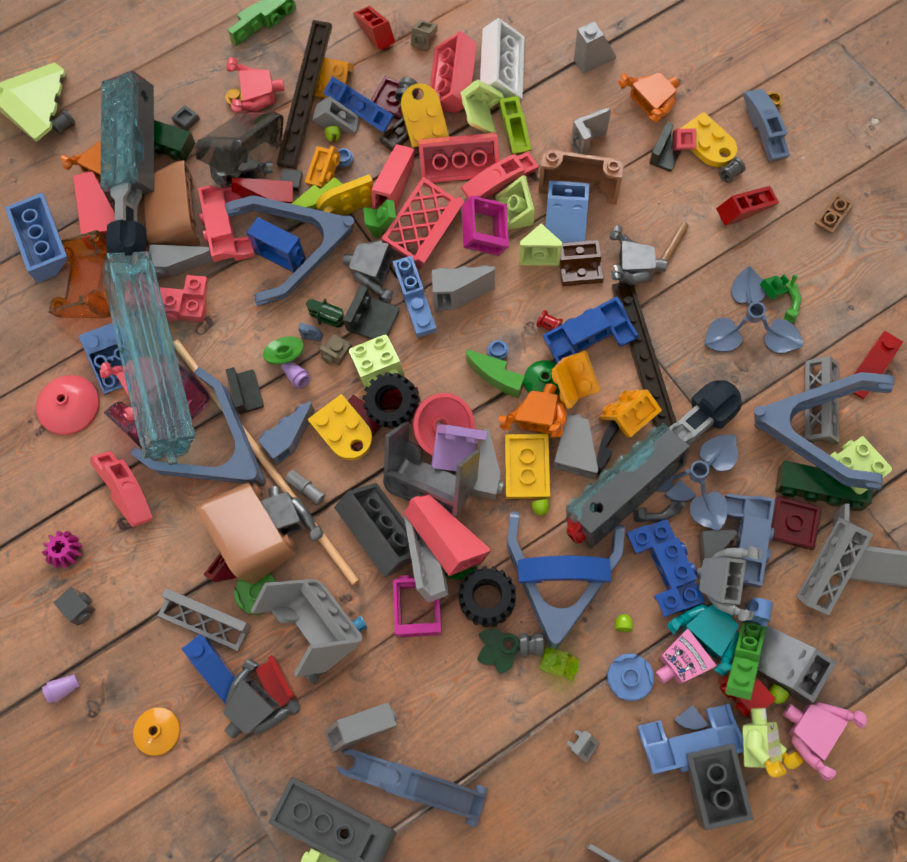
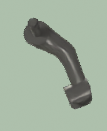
(672, 509)

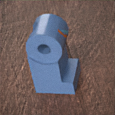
(762, 610)

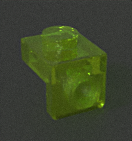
(559, 663)

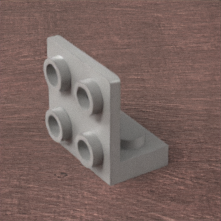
(589, 128)

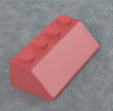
(453, 70)
(457, 156)

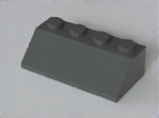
(376, 527)

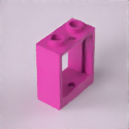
(482, 242)
(413, 630)

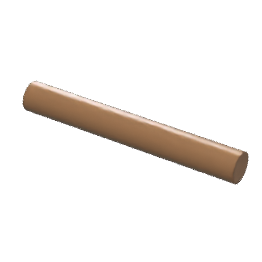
(674, 242)

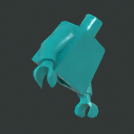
(713, 630)

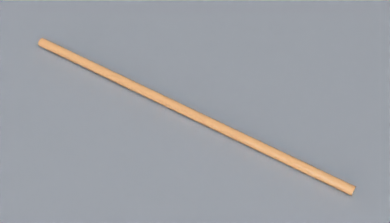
(325, 542)

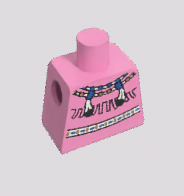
(684, 660)

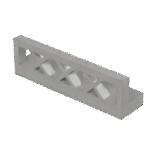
(830, 410)
(827, 562)
(427, 570)
(203, 610)

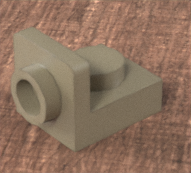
(422, 33)
(335, 350)

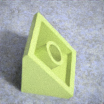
(519, 204)
(540, 248)

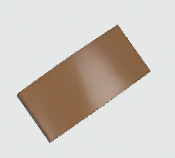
(834, 213)

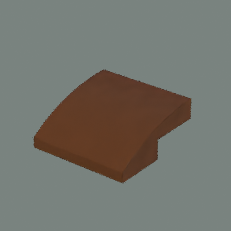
(581, 263)

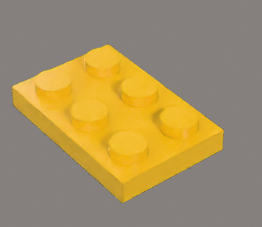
(527, 466)

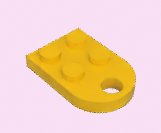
(424, 116)
(711, 141)
(347, 197)
(341, 428)

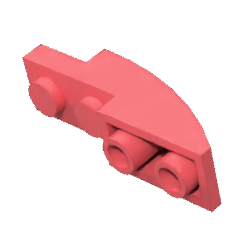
(500, 174)
(124, 488)

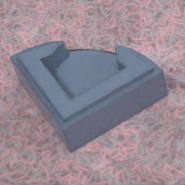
(310, 332)
(680, 493)
(690, 719)

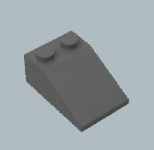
(718, 787)

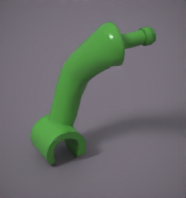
(791, 314)

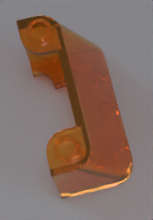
(85, 286)

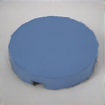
(630, 677)

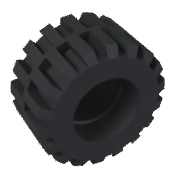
(379, 388)
(487, 577)

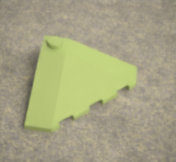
(30, 99)

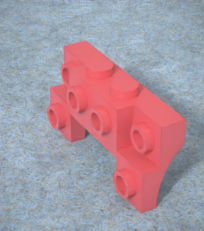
(219, 226)
(186, 303)

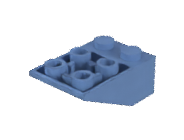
(567, 210)
(101, 348)

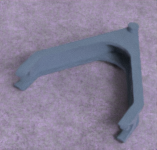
(332, 227)
(777, 416)
(243, 463)
(559, 621)
(416, 785)

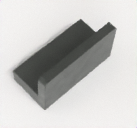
(663, 153)
(244, 390)

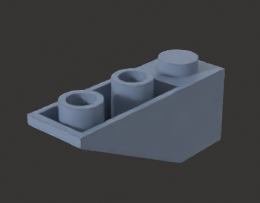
(285, 437)

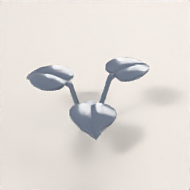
(725, 337)
(712, 508)

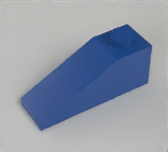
(210, 665)

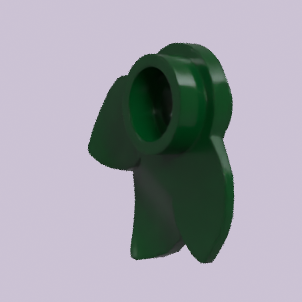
(495, 651)

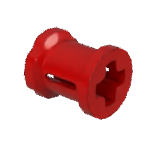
(548, 321)

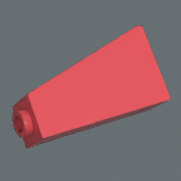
(393, 177)
(92, 204)
(445, 535)

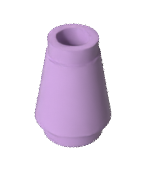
(297, 375)
(60, 688)

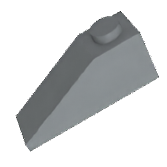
(173, 260)
(489, 474)

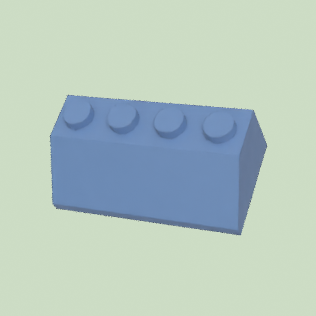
(37, 237)

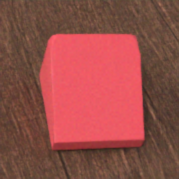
(684, 139)

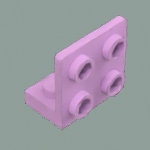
(454, 445)

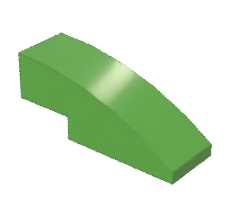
(496, 373)

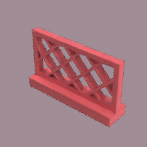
(433, 235)

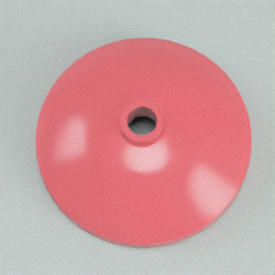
(439, 407)
(73, 413)

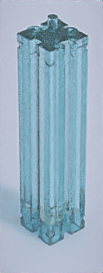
(148, 356)

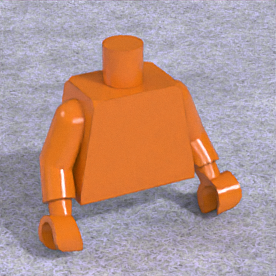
(652, 93)
(88, 161)
(539, 413)

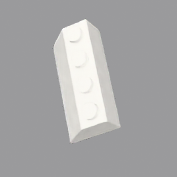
(502, 58)

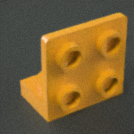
(334, 68)
(575, 378)
(631, 410)

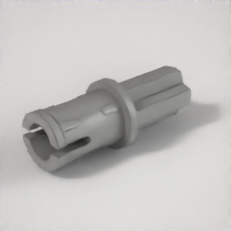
(305, 487)

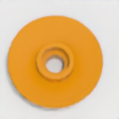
(166, 736)

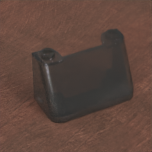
(232, 141)

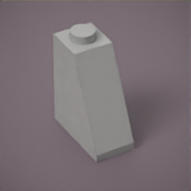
(591, 48)
(576, 448)
(360, 727)

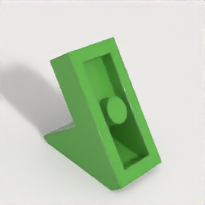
(379, 220)

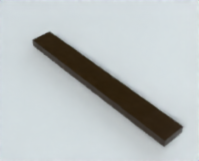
(304, 94)
(644, 354)

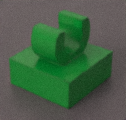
(775, 286)

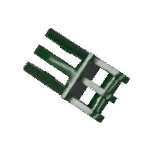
(325, 313)

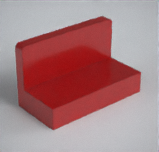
(275, 681)

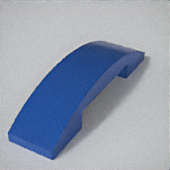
(359, 104)
(564, 569)

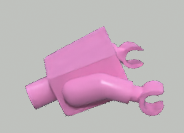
(817, 730)

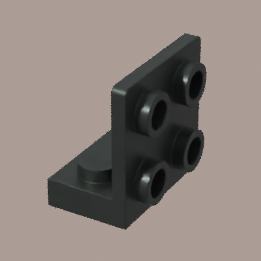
(369, 316)

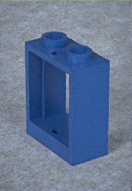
(276, 245)

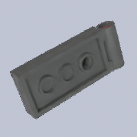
(320, 822)

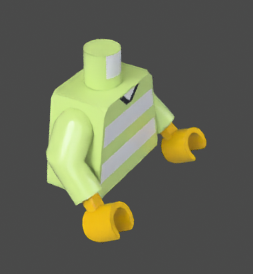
(763, 746)

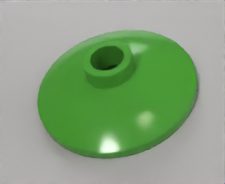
(283, 350)

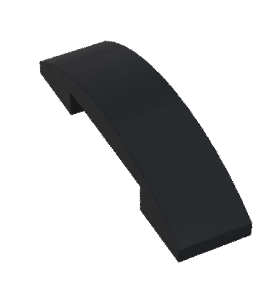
(604, 454)

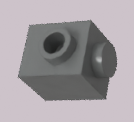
(75, 606)

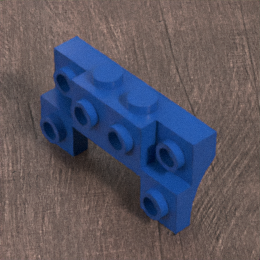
(591, 328)
(672, 564)

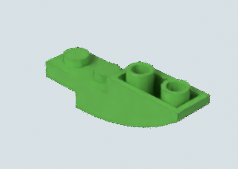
(257, 15)
(746, 660)

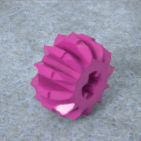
(57, 544)

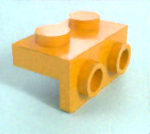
(322, 166)

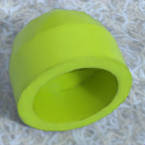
(332, 132)
(540, 507)
(624, 623)
(779, 693)

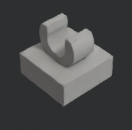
(584, 745)

